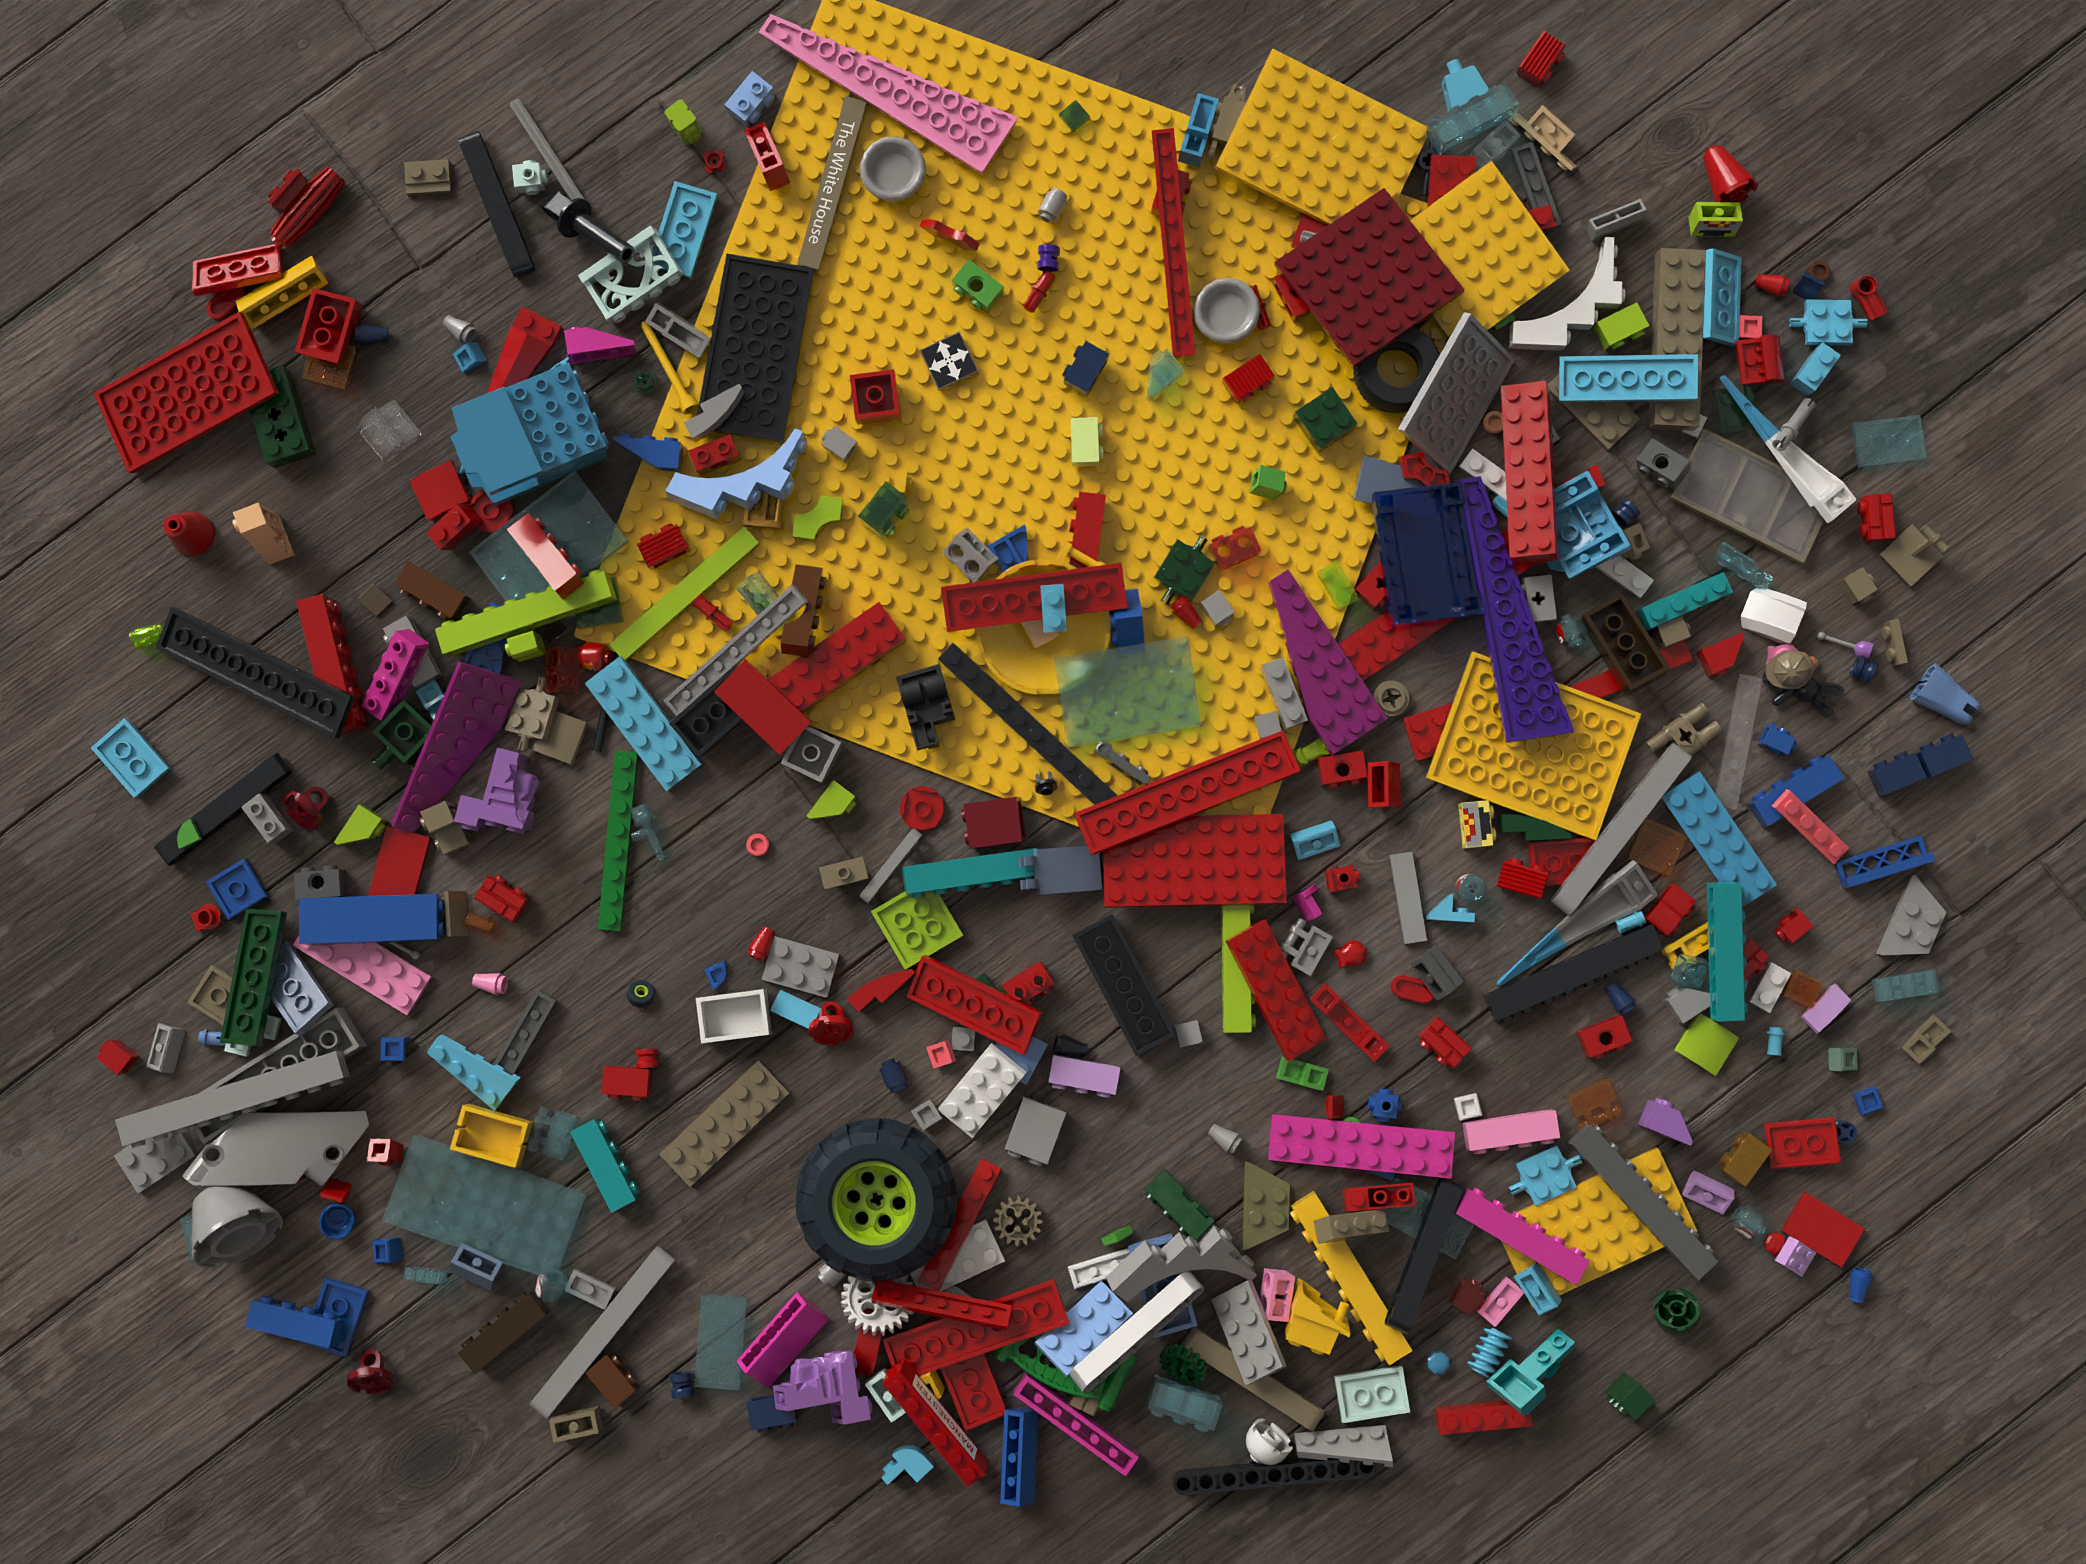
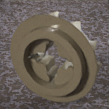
(1394, 688)

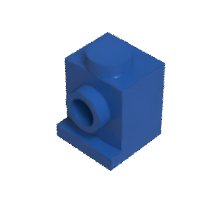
(1777, 740)

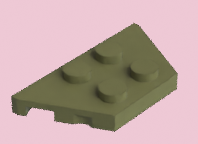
(1264, 1206)

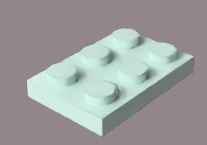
(1372, 1394)

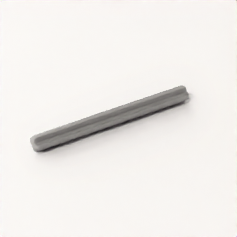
(545, 149)

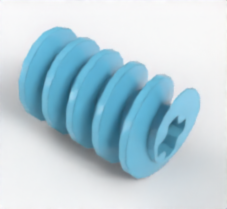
(1489, 1351)

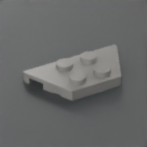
(1913, 922)

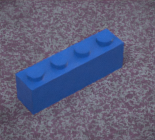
(1803, 784)
(295, 1322)
(1019, 1456)

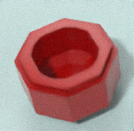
(1774, 1242)

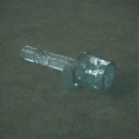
(642, 816)

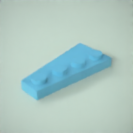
(482, 1078)

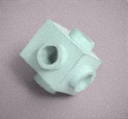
(529, 177)

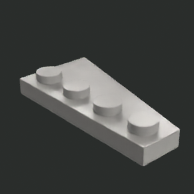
(1359, 1444)

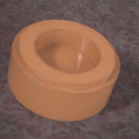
(1493, 422)

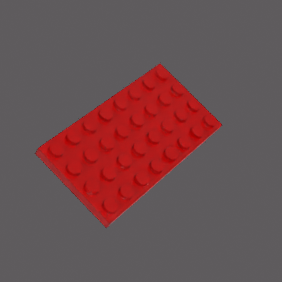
(186, 392)
(1200, 864)

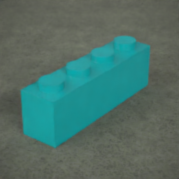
(1684, 601)
(605, 1164)

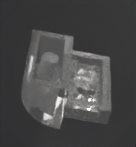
(388, 430)

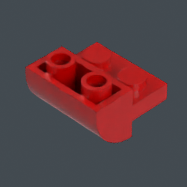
(1760, 360)

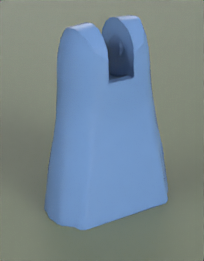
(1944, 695)

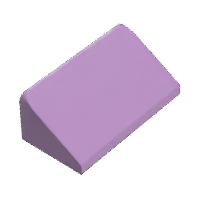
(1708, 1192)

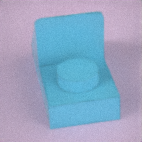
(1444, 912)

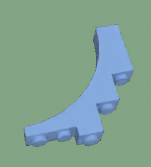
(743, 489)

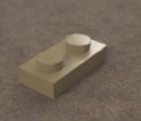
(1896, 650)

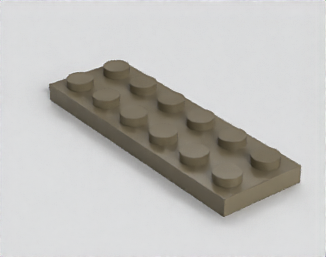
(724, 1123)

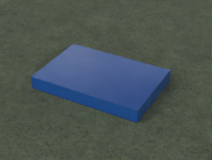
(348, 1303)

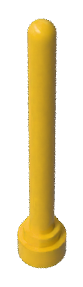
(687, 403)

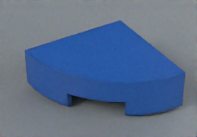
(717, 974)

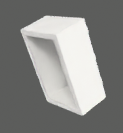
(733, 1016)

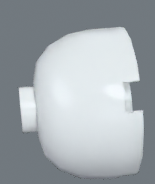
(1267, 1443)

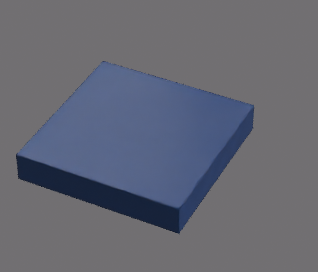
(237, 889)

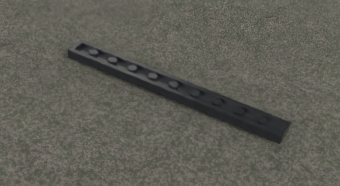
(1025, 725)

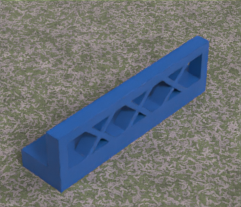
(1891, 868)

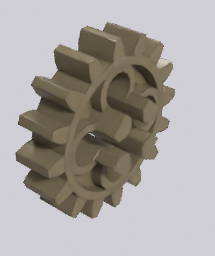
(1031, 1220)

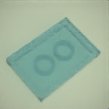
(1889, 441)

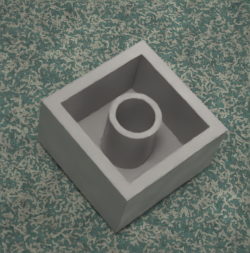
(812, 754)

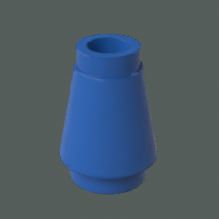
(1859, 1284)

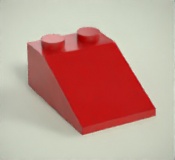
(328, 326)

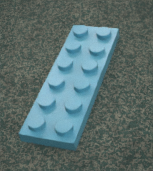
(1628, 378)
(643, 723)

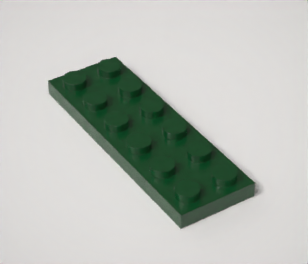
(253, 977)

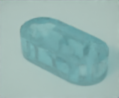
(425, 1275)

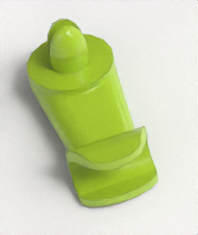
(1310, 752)

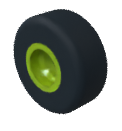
(640, 1000)

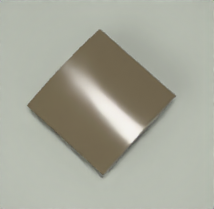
(563, 739)

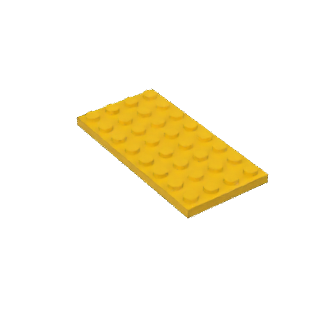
(1600, 1223)

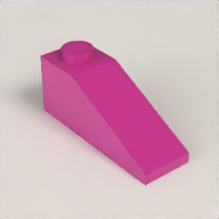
(593, 345)

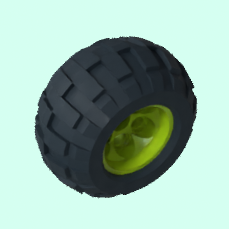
(868, 1248)

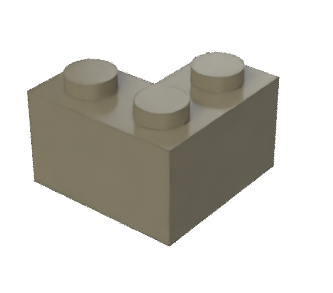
(449, 835)

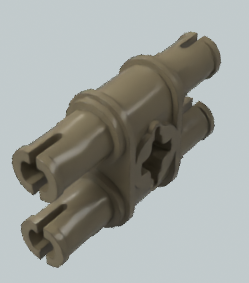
(1684, 724)

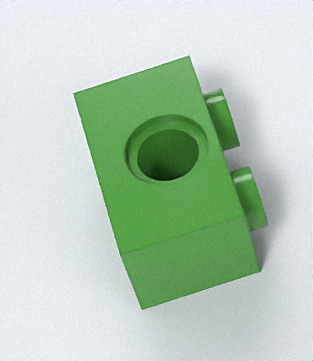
(972, 274)

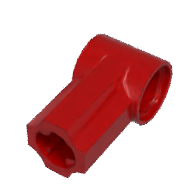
(1870, 300)

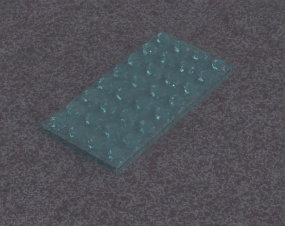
(483, 1206)

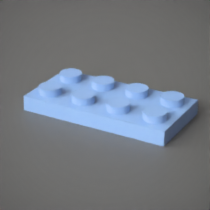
(1090, 1324)

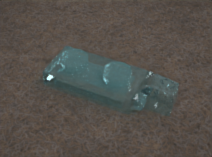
(1742, 566)

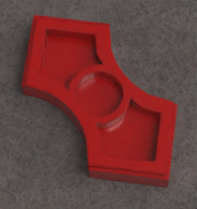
(954, 236)
(1417, 468)

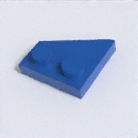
(1011, 548)

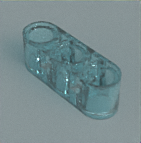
(1906, 985)

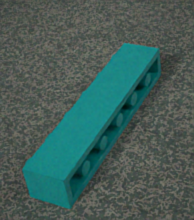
(966, 872)
(1726, 951)

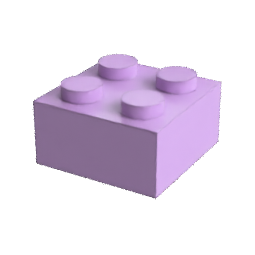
(1795, 1256)

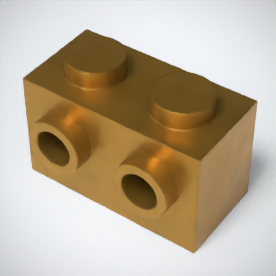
(1744, 1158)

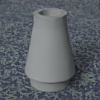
(461, 330)
(1225, 1138)

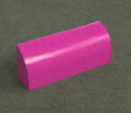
(782, 1340)

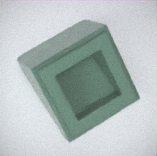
(1842, 1059)

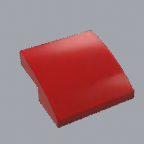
(440, 490)

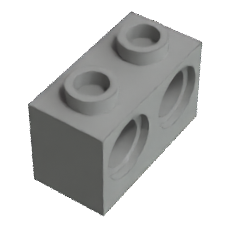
(973, 552)

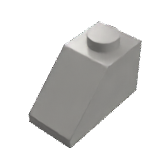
(1686, 1003)

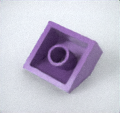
(1665, 1120)

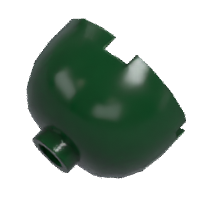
(1677, 1312)

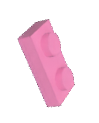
(1500, 1301)

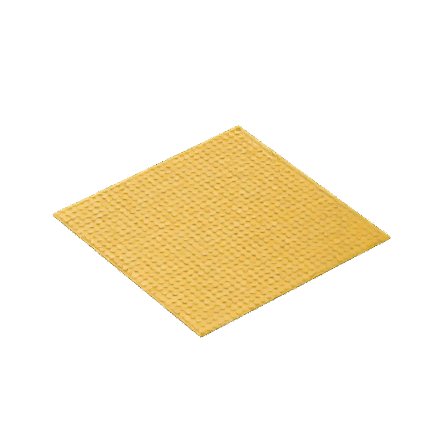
(1000, 441)

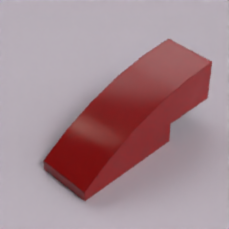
(879, 988)

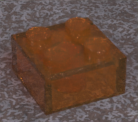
(1802, 989)

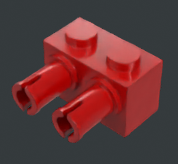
(1029, 983)

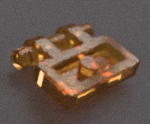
(1592, 1097)

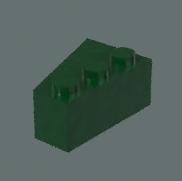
(1178, 1204)
(1630, 1398)

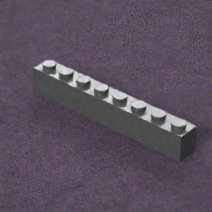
(1643, 1202)

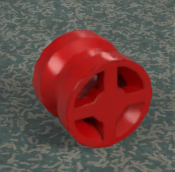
(647, 1058)

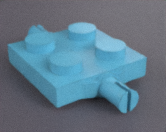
(1828, 322)
(1545, 1175)

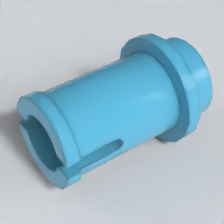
(1630, 922)
(1775, 1040)

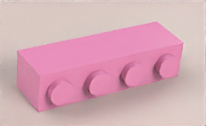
(1511, 1130)

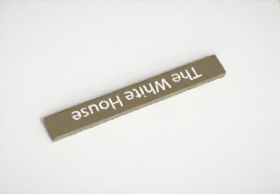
(832, 183)

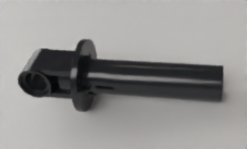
(575, 218)

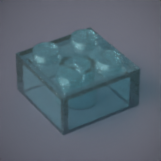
(1689, 971)

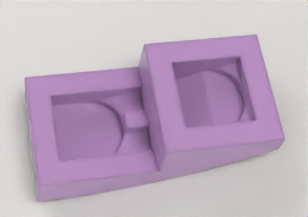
(1826, 1008)

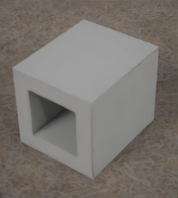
(839, 444)
(1217, 609)

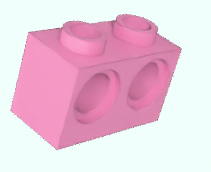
(1277, 1294)

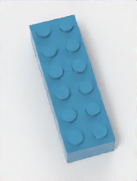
(1717, 836)

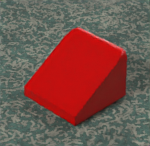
(1334, 1106)
(336, 1190)

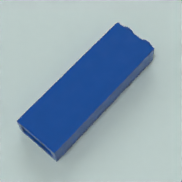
(371, 919)

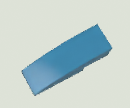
(1198, 130)

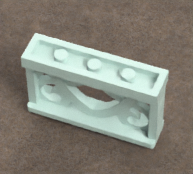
(601, 272)

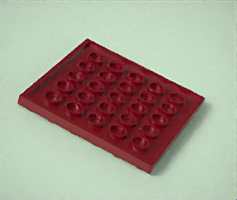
(1369, 277)

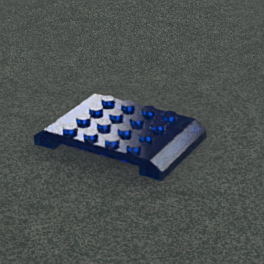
(1426, 553)

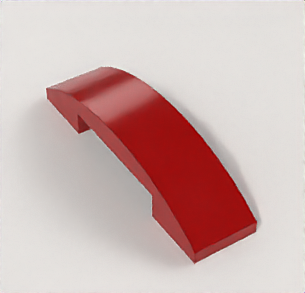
(1349, 1022)

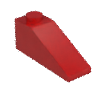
(767, 156)

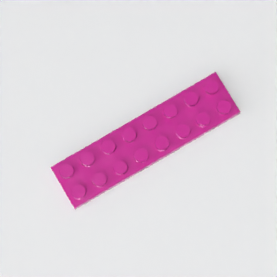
(1361, 1146)

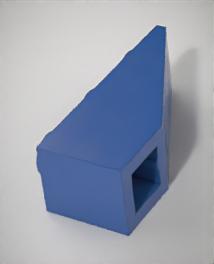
(660, 454)

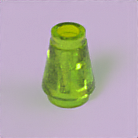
(145, 635)

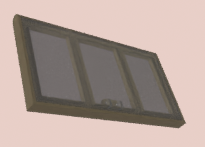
(1748, 497)

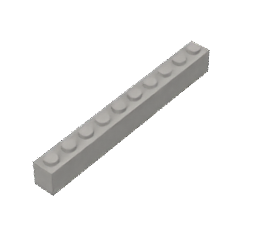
(231, 1098)

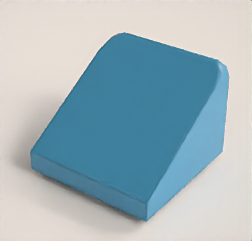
(469, 356)

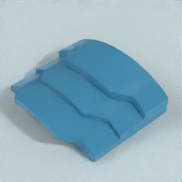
(1585, 528)

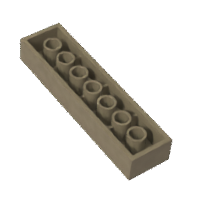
(1678, 327)

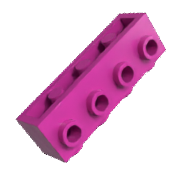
(395, 673)

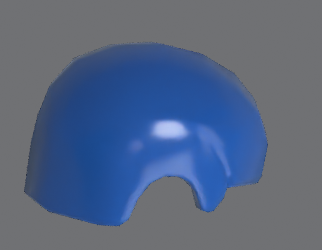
(336, 1221)

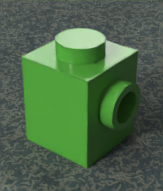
(1268, 482)

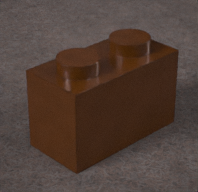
(613, 1379)

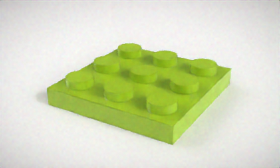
(916, 926)

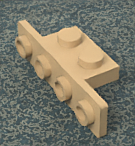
(1549, 132)

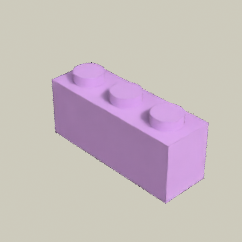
(1084, 1075)

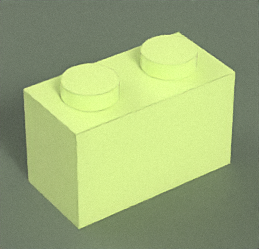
(1085, 441)

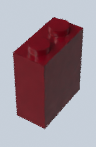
(994, 823)

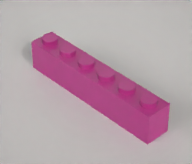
(1521, 1236)
(1076, 1424)

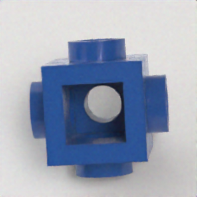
(1376, 1101)

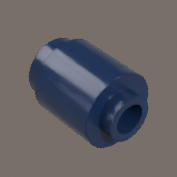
(893, 1075)

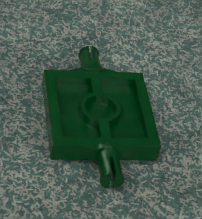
(1184, 570)

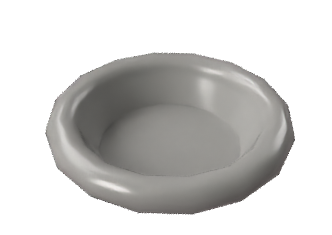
(892, 169)
(1226, 310)

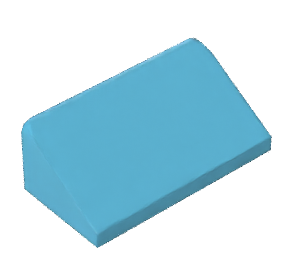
(1315, 840)
(794, 1009)
(1538, 1289)

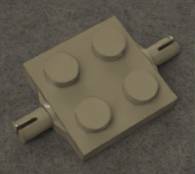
(532, 714)

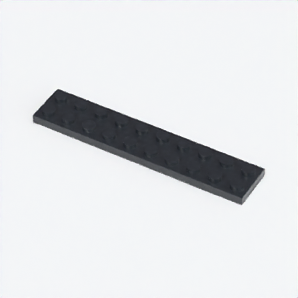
(255, 672)

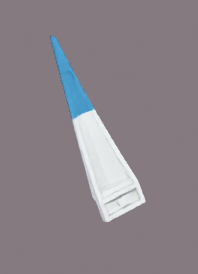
(1812, 480)

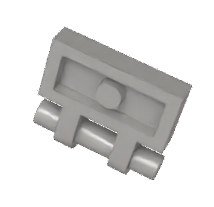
(1310, 951)

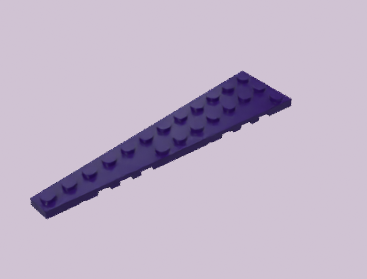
(1520, 670)

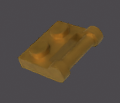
(758, 514)

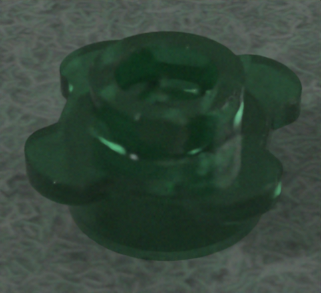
(640, 377)

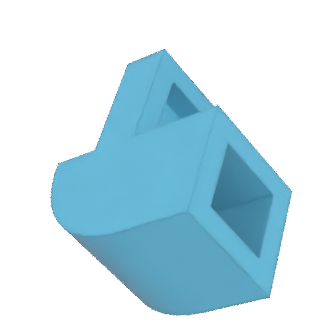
(911, 1459)

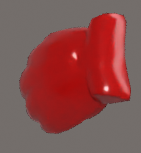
(206, 917)
(1351, 954)

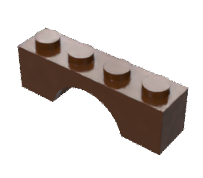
(798, 634)

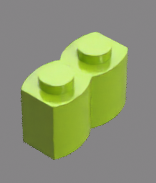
(525, 646)

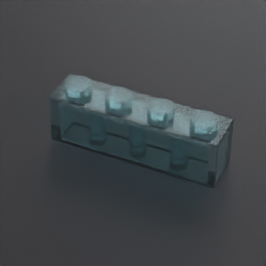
(1472, 118)

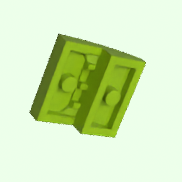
(1706, 1044)

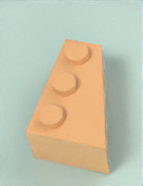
(264, 532)

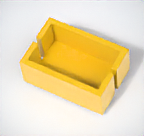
(491, 1135)

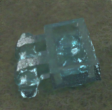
(559, 1135)

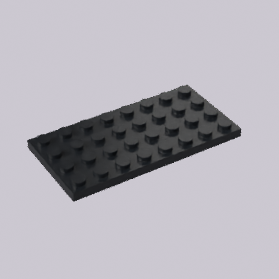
(757, 343)

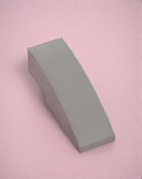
(678, 329)
(714, 413)

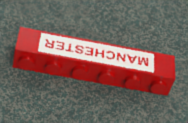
(935, 1422)

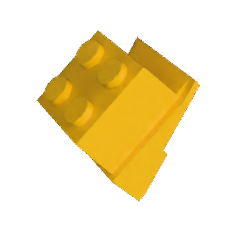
(1314, 1320)

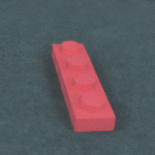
(1810, 826)

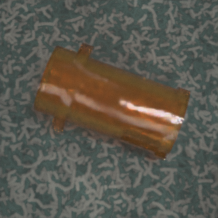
(478, 922)

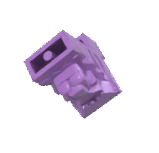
(506, 799)
(822, 1382)

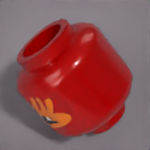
(594, 656)

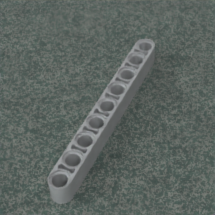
(1621, 828)
(602, 1332)

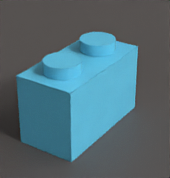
(1815, 369)
(1053, 608)

